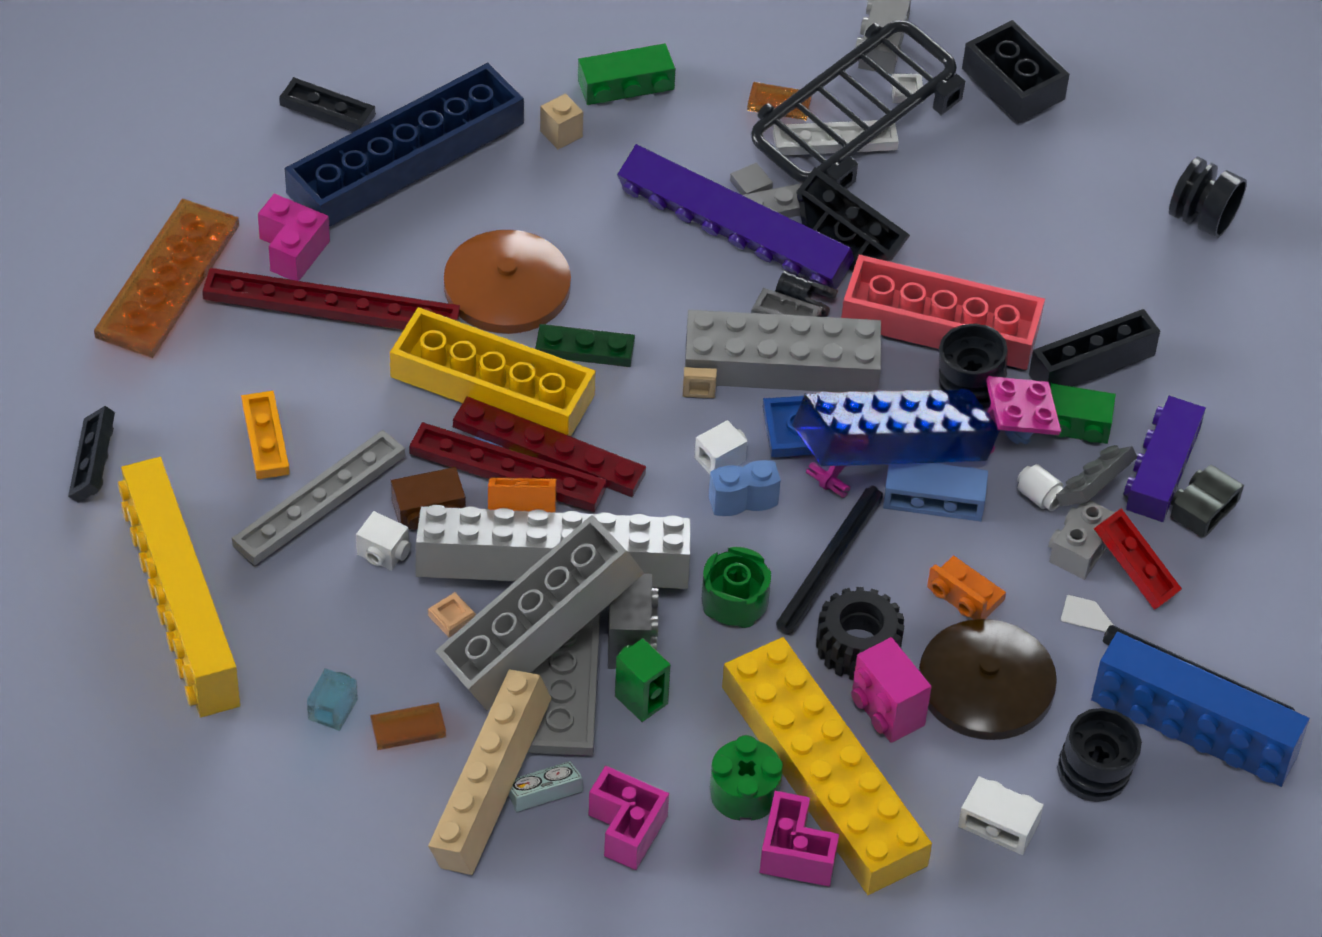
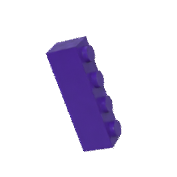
(1164, 459)

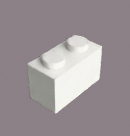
(1000, 815)

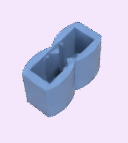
(744, 488)

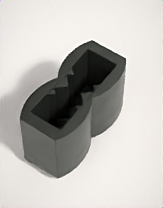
(1205, 500)

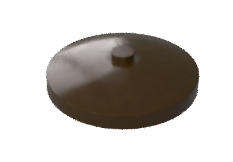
(988, 679)

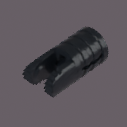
(802, 289)

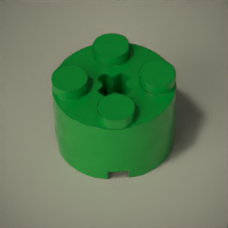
(736, 587)
(745, 778)

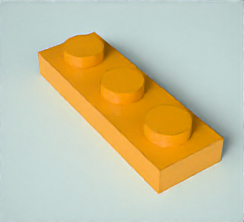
(265, 435)

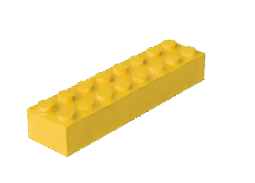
(179, 588)
(827, 764)

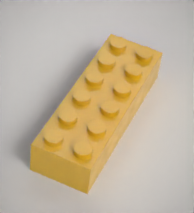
(492, 369)

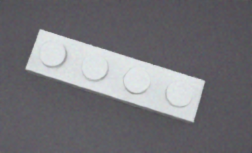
(823, 143)

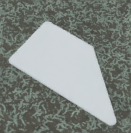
(1084, 613)

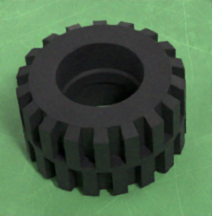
(855, 611)

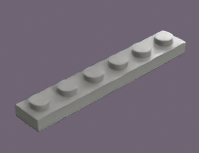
(318, 497)

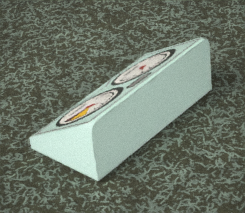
(545, 786)

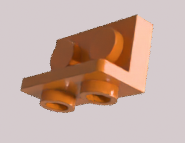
(965, 589)

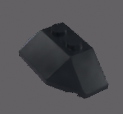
(847, 219)

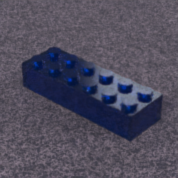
(895, 427)

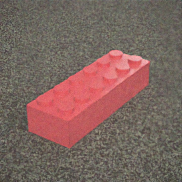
(927, 305)

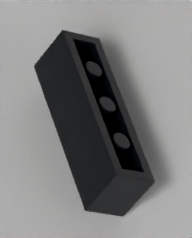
(1096, 350)

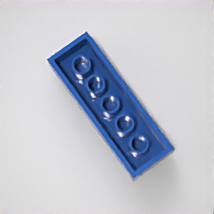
(1199, 709)

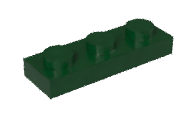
(586, 345)

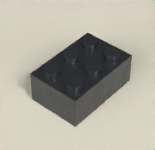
(1015, 71)

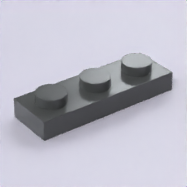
(1096, 475)

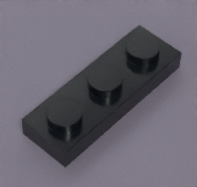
(326, 105)
(92, 454)

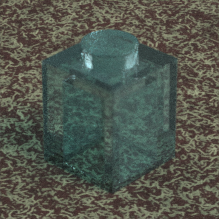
(332, 699)

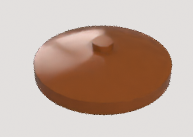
(507, 281)

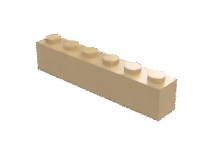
(490, 772)

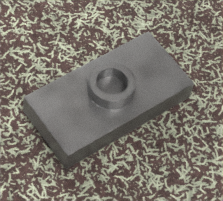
(776, 303)

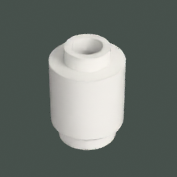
(1039, 486)

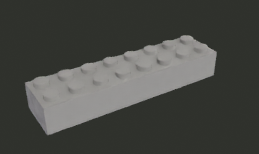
(509, 542)

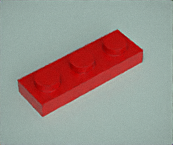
(1137, 558)

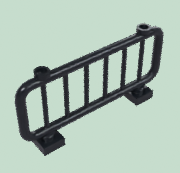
(841, 166)

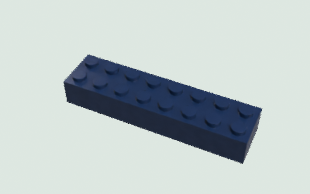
(406, 144)

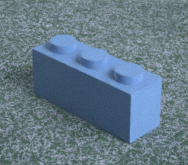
(936, 490)

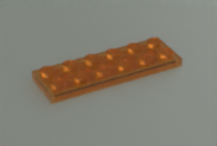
(166, 278)

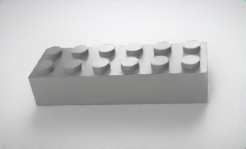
(785, 350)
(540, 610)

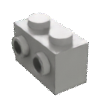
(1077, 544)

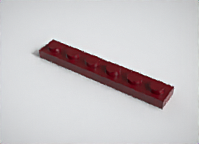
(547, 444)
(499, 462)

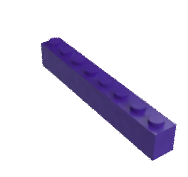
(734, 217)

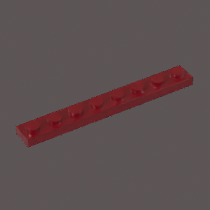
(318, 299)

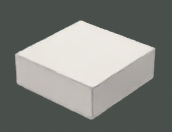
(911, 82)

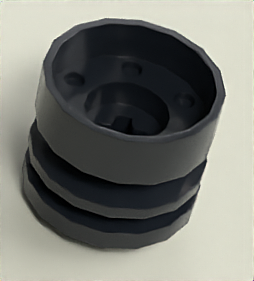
(1202, 194)
(970, 356)
(1099, 754)

